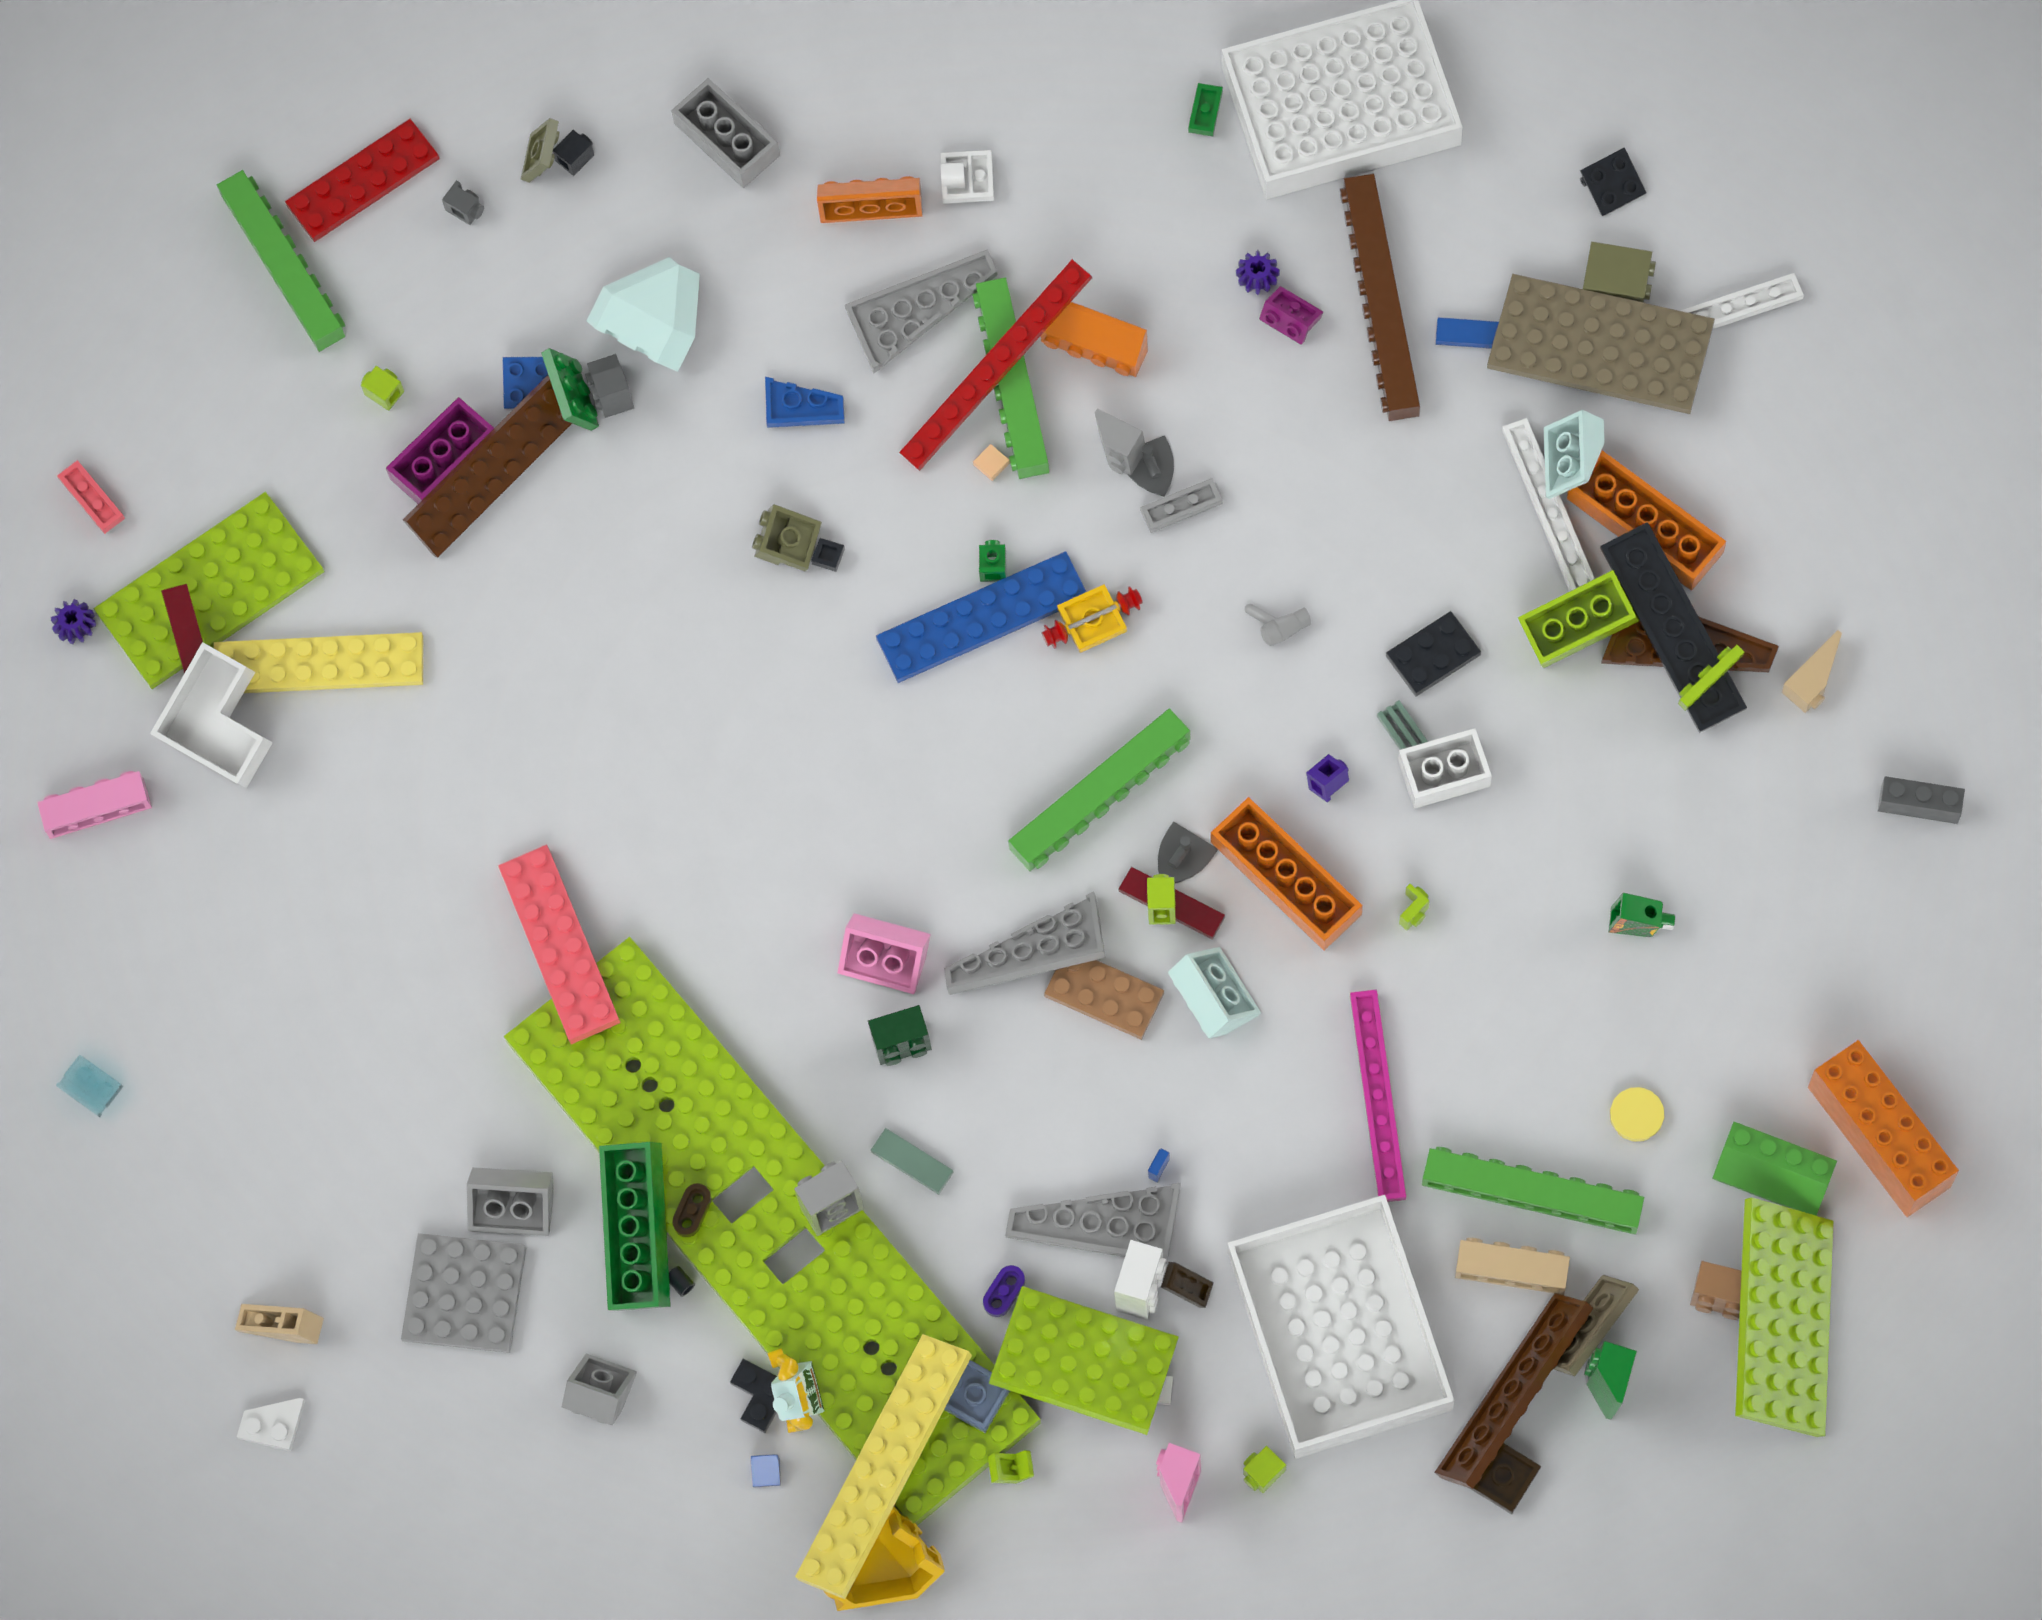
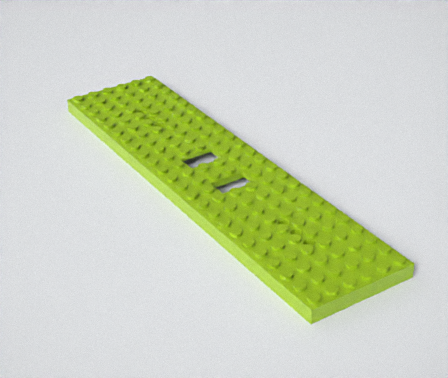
(713, 1137)

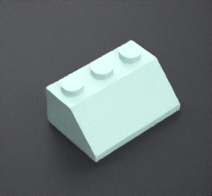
(1213, 992)

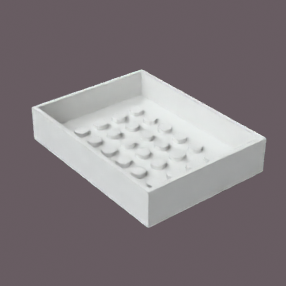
(1341, 97)
(1340, 1326)

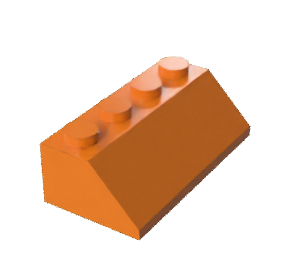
(869, 200)
(1098, 338)

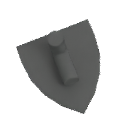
(1155, 467)
(1183, 853)

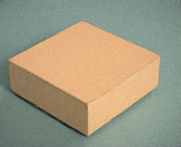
(991, 462)

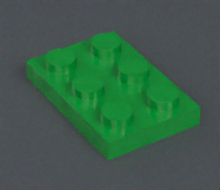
(570, 389)

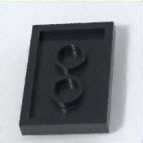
(1433, 653)

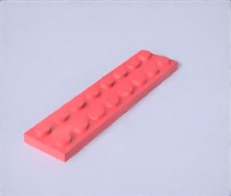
(559, 944)

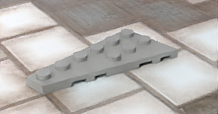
(904, 312)
(1037, 948)
(1101, 1221)

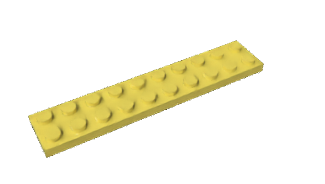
(883, 1466)

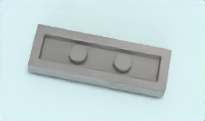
(1181, 505)

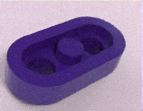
(1002, 1291)

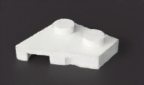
(272, 1424)

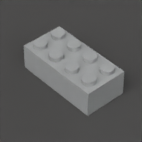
(725, 133)

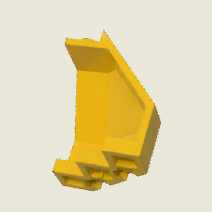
(895, 1568)

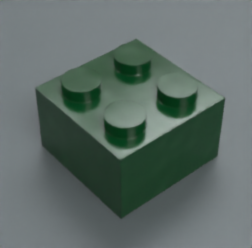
(900, 1035)

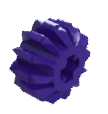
(1257, 272)
(78, 629)

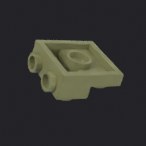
(786, 537)

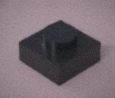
(828, 554)

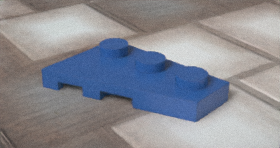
(797, 406)

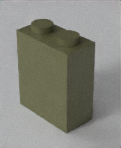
(1619, 271)

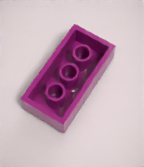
(438, 450)

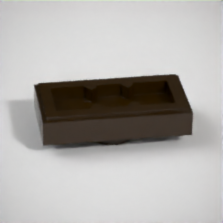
(1187, 1284)

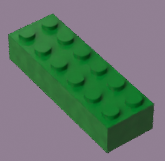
(634, 1226)

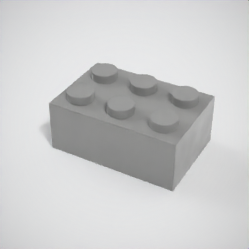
(829, 1197)

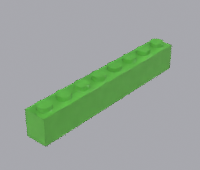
(281, 261)
(1014, 389)
(1099, 790)
(1533, 1190)

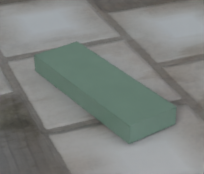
(912, 1161)

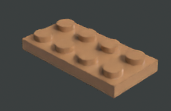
(1106, 996)

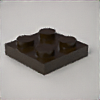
(1507, 1478)

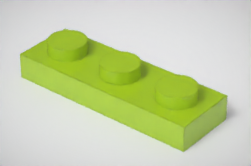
(1709, 676)

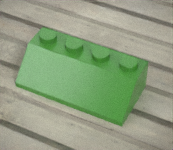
(1774, 1169)

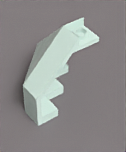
(651, 311)

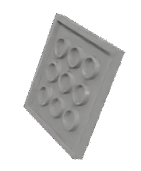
(463, 1293)

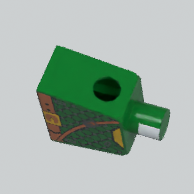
(1638, 916)

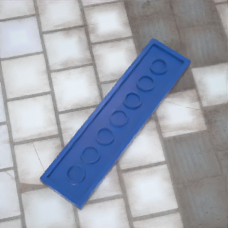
(980, 617)

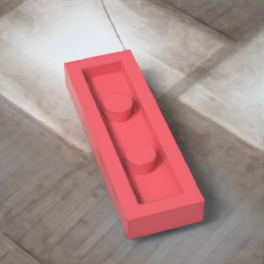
(91, 497)

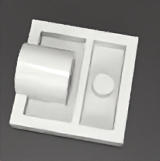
(967, 176)

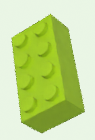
(1577, 619)

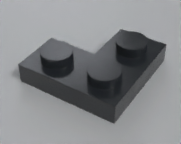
(757, 1383)

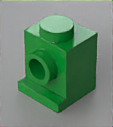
(992, 569)

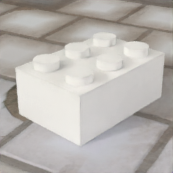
(1444, 768)
(1139, 1280)

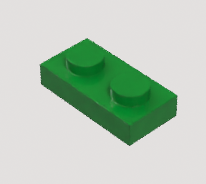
(1205, 109)

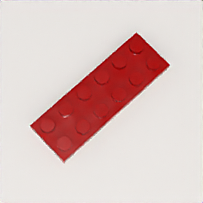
(362, 180)

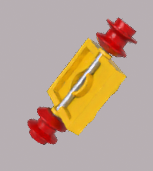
(1092, 618)

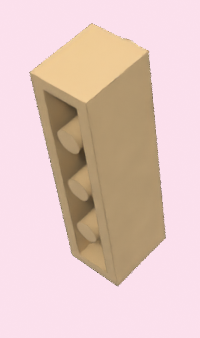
(1512, 1266)

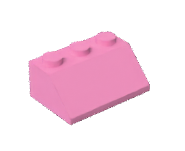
(883, 953)
(1178, 1476)

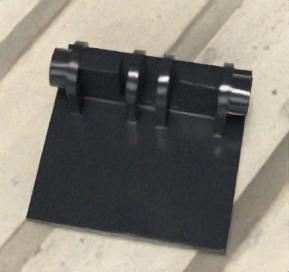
(1612, 181)

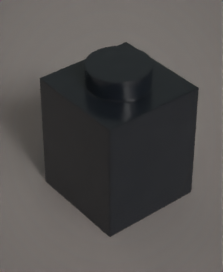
(573, 152)

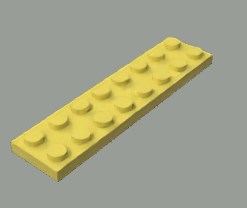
(329, 661)

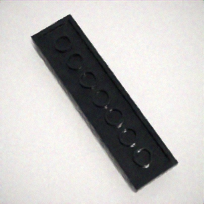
(1671, 623)

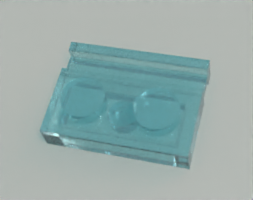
(89, 1085)

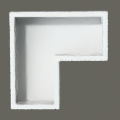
(199, 719)

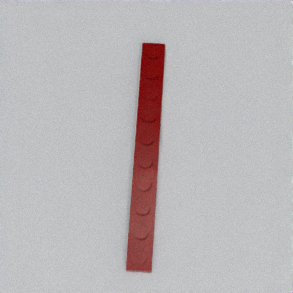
(996, 364)

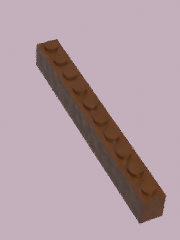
(1381, 298)

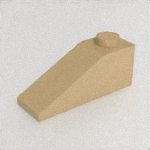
(1809, 682)
(280, 1323)

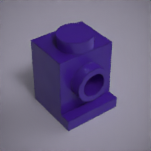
(1327, 777)

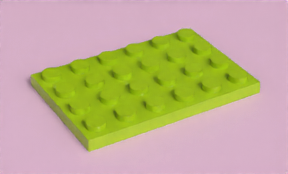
(1084, 1360)

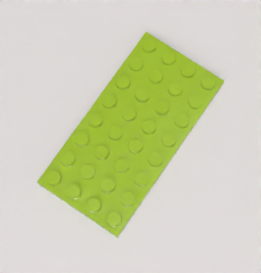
(231, 577)
(1784, 1318)

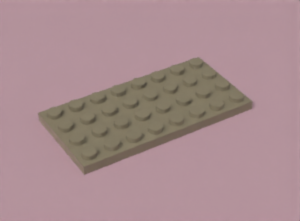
(1601, 343)

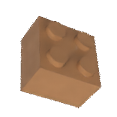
(1717, 1290)

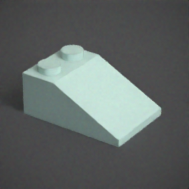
(1571, 451)

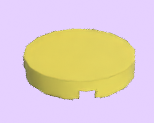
(1636, 1114)

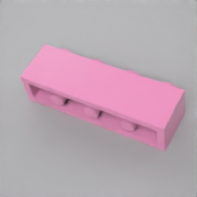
(94, 804)

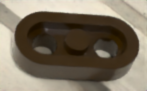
(691, 1211)

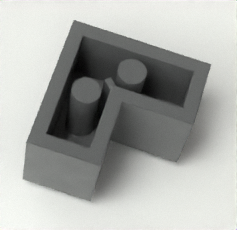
(609, 386)

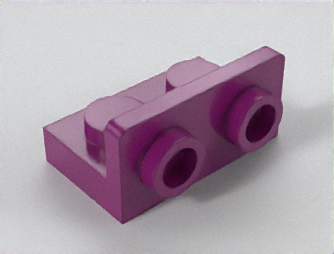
(1290, 314)

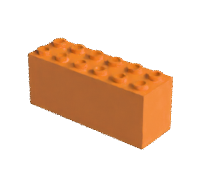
(1882, 1128)

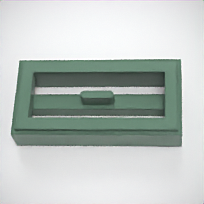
(1390, 710)

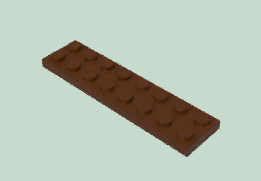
(488, 470)
(1513, 1390)

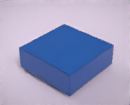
(1158, 1164)

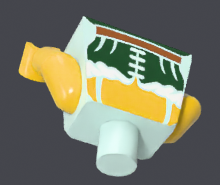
(795, 1391)

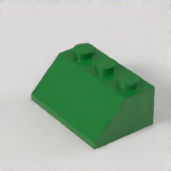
(1609, 1376)

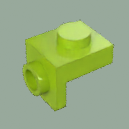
(1415, 912)
(1010, 1467)

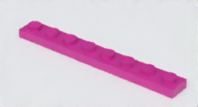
(1377, 1095)

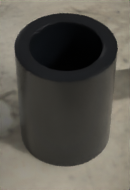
(680, 1281)

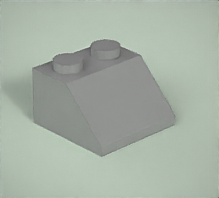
(1120, 442)
(598, 1389)

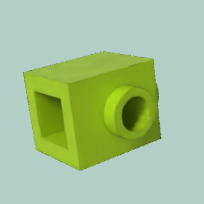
(382, 387)
(1262, 1469)

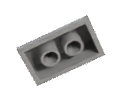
(509, 1201)

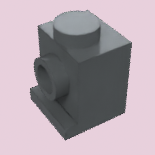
(462, 203)

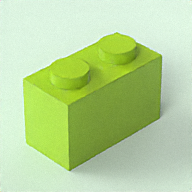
(1161, 899)

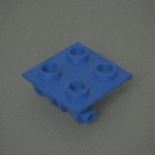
(520, 378)

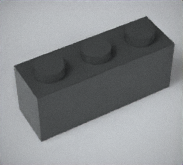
(1921, 800)

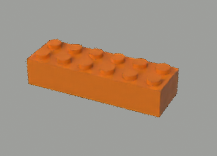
(1626, 501)
(1286, 873)

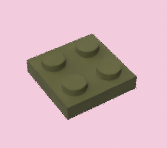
(540, 149)

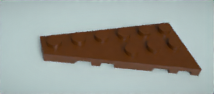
(1633, 647)

